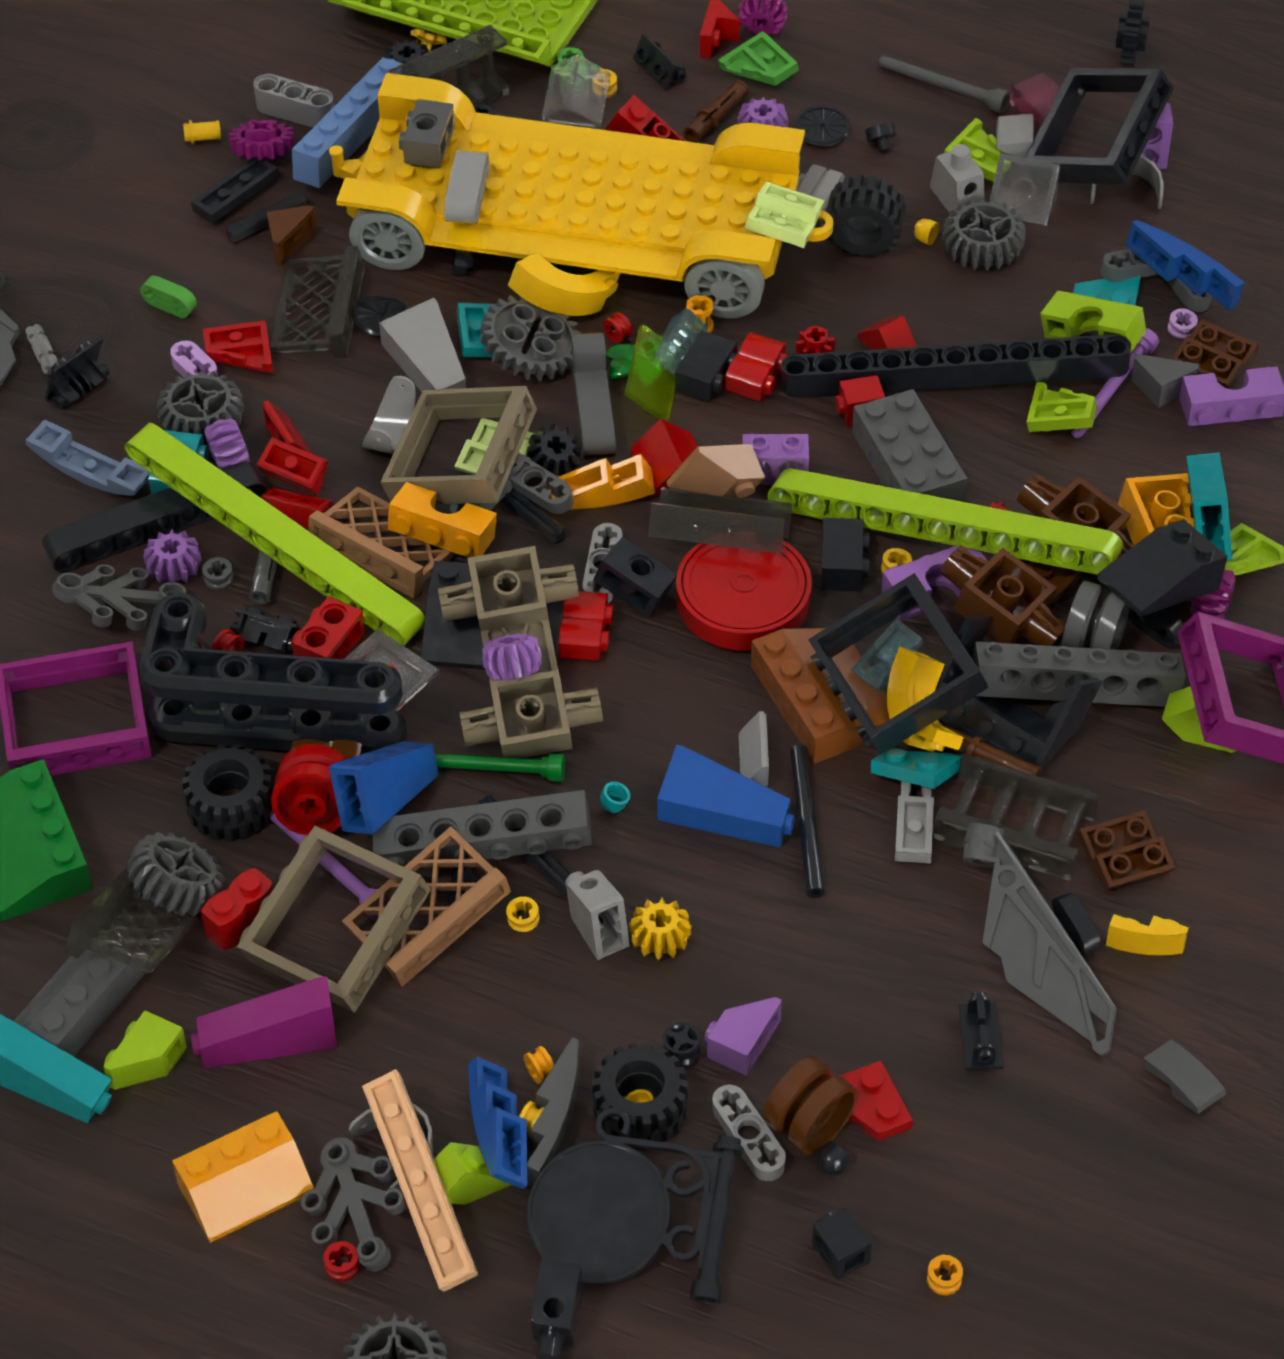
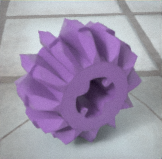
(763, 112)
(226, 443)
(172, 557)
(511, 656)

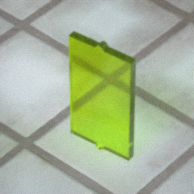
(648, 379)

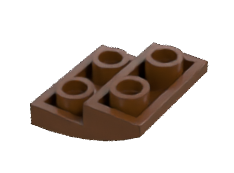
(1217, 352)
(1125, 850)

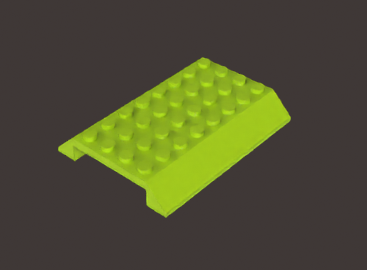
(532, 27)

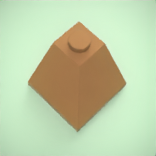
(719, 471)

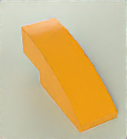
(609, 484)

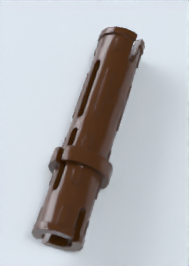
(699, 127)
(977, 748)

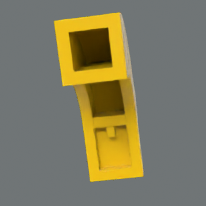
(560, 291)
(910, 681)

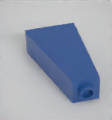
(381, 783)
(721, 801)

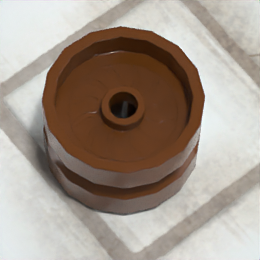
(810, 1105)

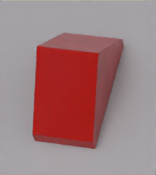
(888, 334)

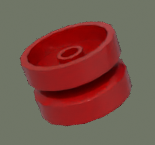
(305, 789)

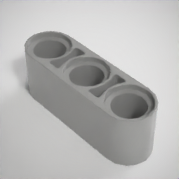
(291, 99)
(466, 187)

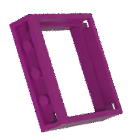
(1200, 644)
(69, 667)

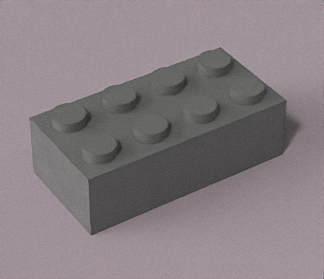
(907, 447)

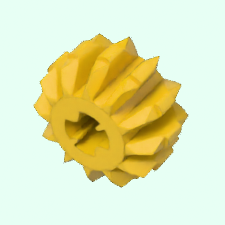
(660, 928)

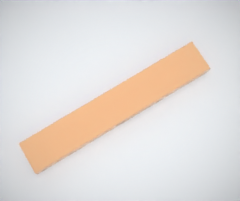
(420, 1181)

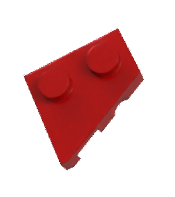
(240, 345)
(879, 1103)

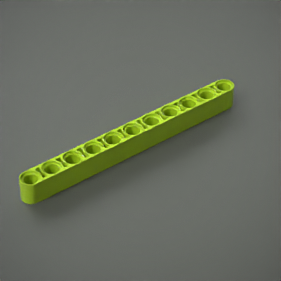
(948, 521)
(273, 533)

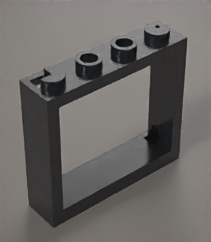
(1119, 165)
(867, 620)

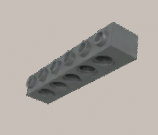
(1052, 671)
(496, 819)

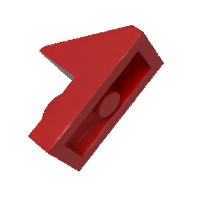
(717, 26)

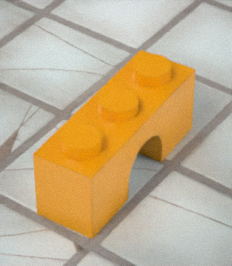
(463, 532)

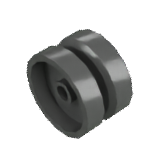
(1095, 622)

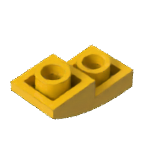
(1158, 938)

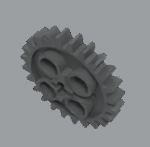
(507, 329)

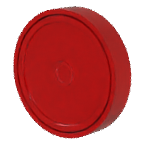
(742, 593)

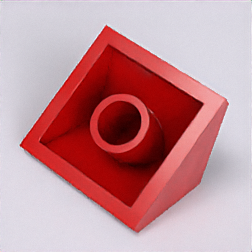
(664, 450)

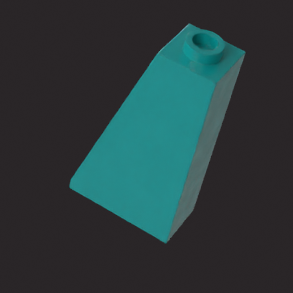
(1209, 499)
(50, 1074)

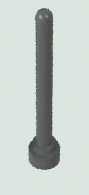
(996, 99)

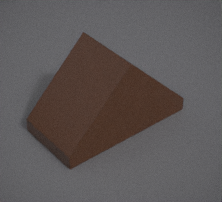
(290, 230)

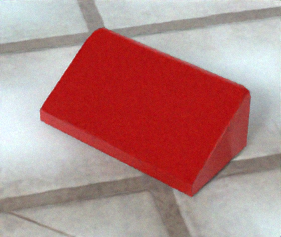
(282, 427)
(293, 466)
(296, 505)

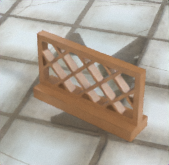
(372, 554)
(452, 920)

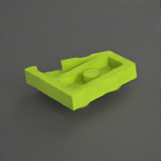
(981, 147)
(1060, 410)
(1252, 551)

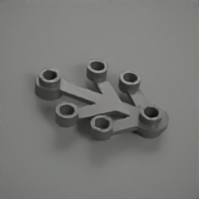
(80, 589)
(352, 1197)

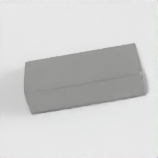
(1014, 134)
(754, 750)

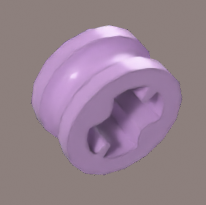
(1181, 316)

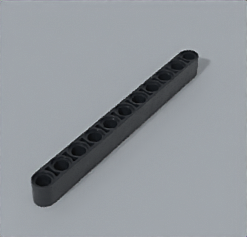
(960, 365)

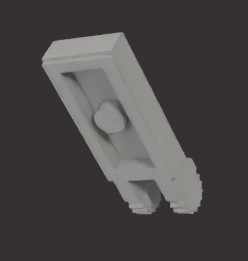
(914, 825)

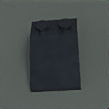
(1165, 569)

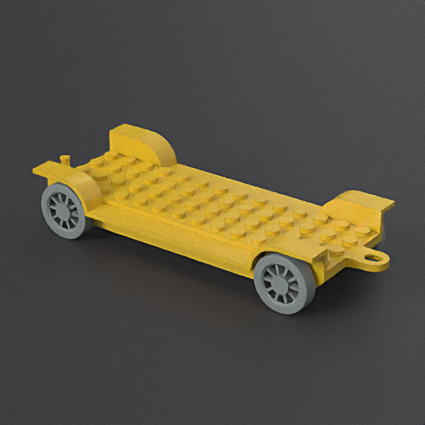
(577, 197)

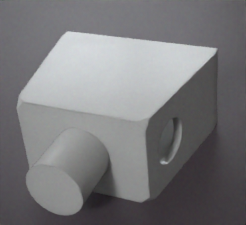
(957, 178)
(592, 897)

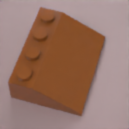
(806, 699)

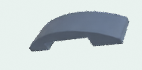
(84, 464)

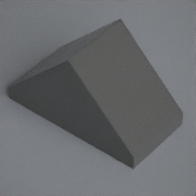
(1161, 377)

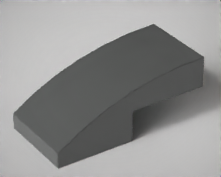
(1187, 1076)

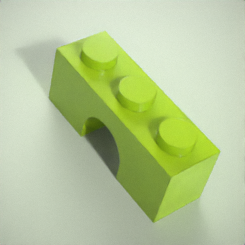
(1075, 314)

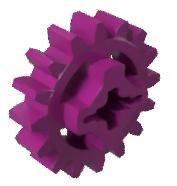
(262, 139)

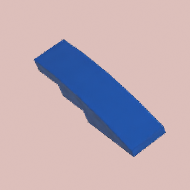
(1178, 259)
(496, 1123)

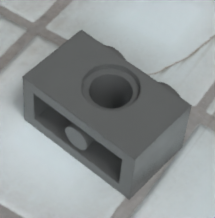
(427, 133)

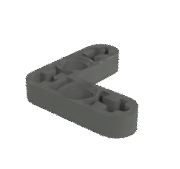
(1122, 266)
(540, 494)

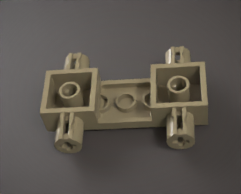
(521, 612)

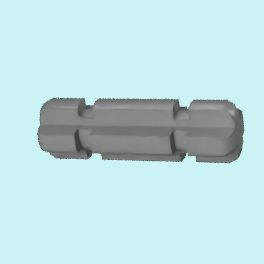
(41, 348)

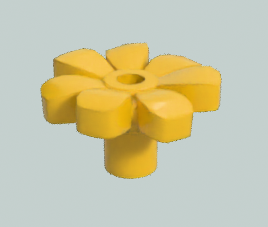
(428, 38)

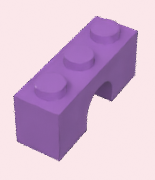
(1209, 403)
(927, 571)

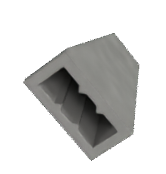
(423, 347)

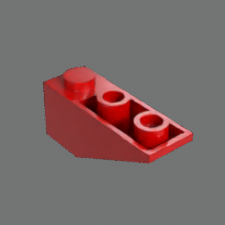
(640, 120)

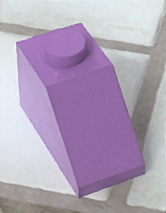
(743, 1034)

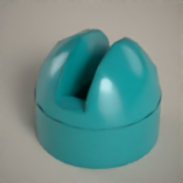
(614, 797)

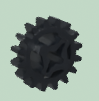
(1132, 32)

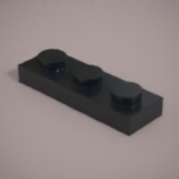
(234, 189)

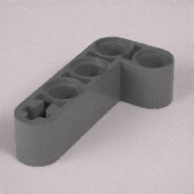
(592, 394)

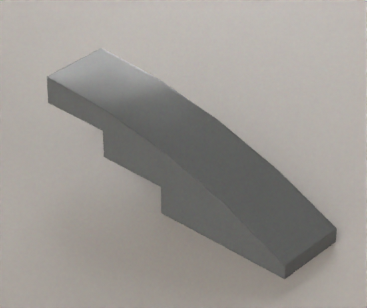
(558, 1097)

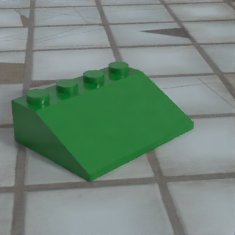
(37, 844)

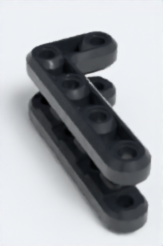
(260, 696)

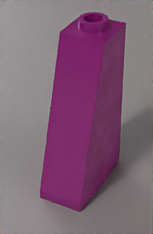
(268, 1026)

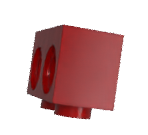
(330, 631)

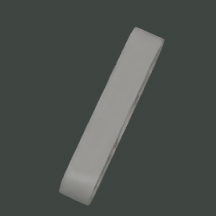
(597, 553)
(749, 1116)

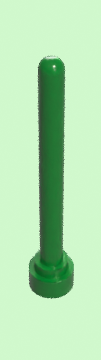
(549, 767)

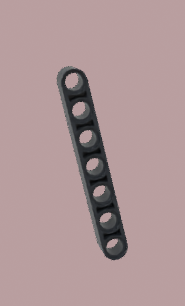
(134, 523)

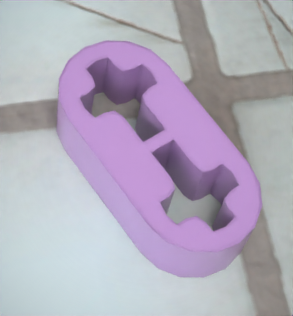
(199, 359)

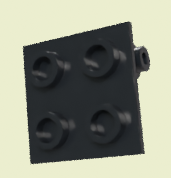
(76, 375)

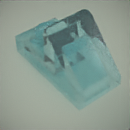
(877, 662)

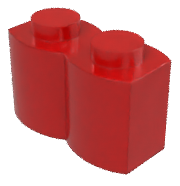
(755, 367)
(583, 626)
(235, 909)

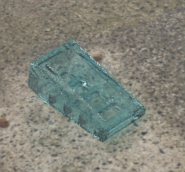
(678, 339)

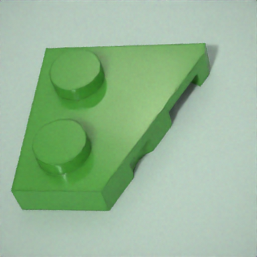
(760, 60)

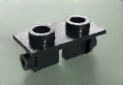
(658, 63)
(254, 624)
(980, 1033)

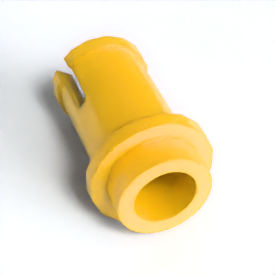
(201, 131)

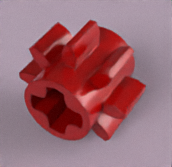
(814, 340)

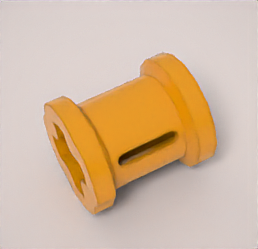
(703, 308)

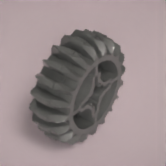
(984, 234)
(198, 402)
(174, 873)
(391, 1337)

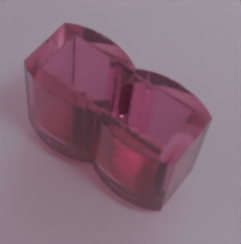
(1034, 97)

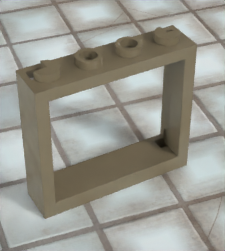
(516, 413)
(379, 942)

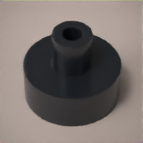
(881, 134)

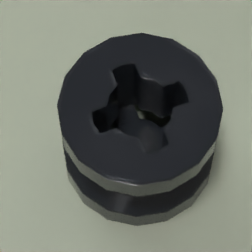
(679, 1036)

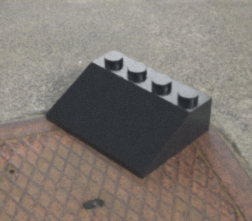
(460, 640)

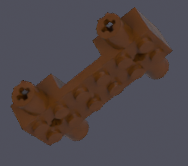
(1022, 590)

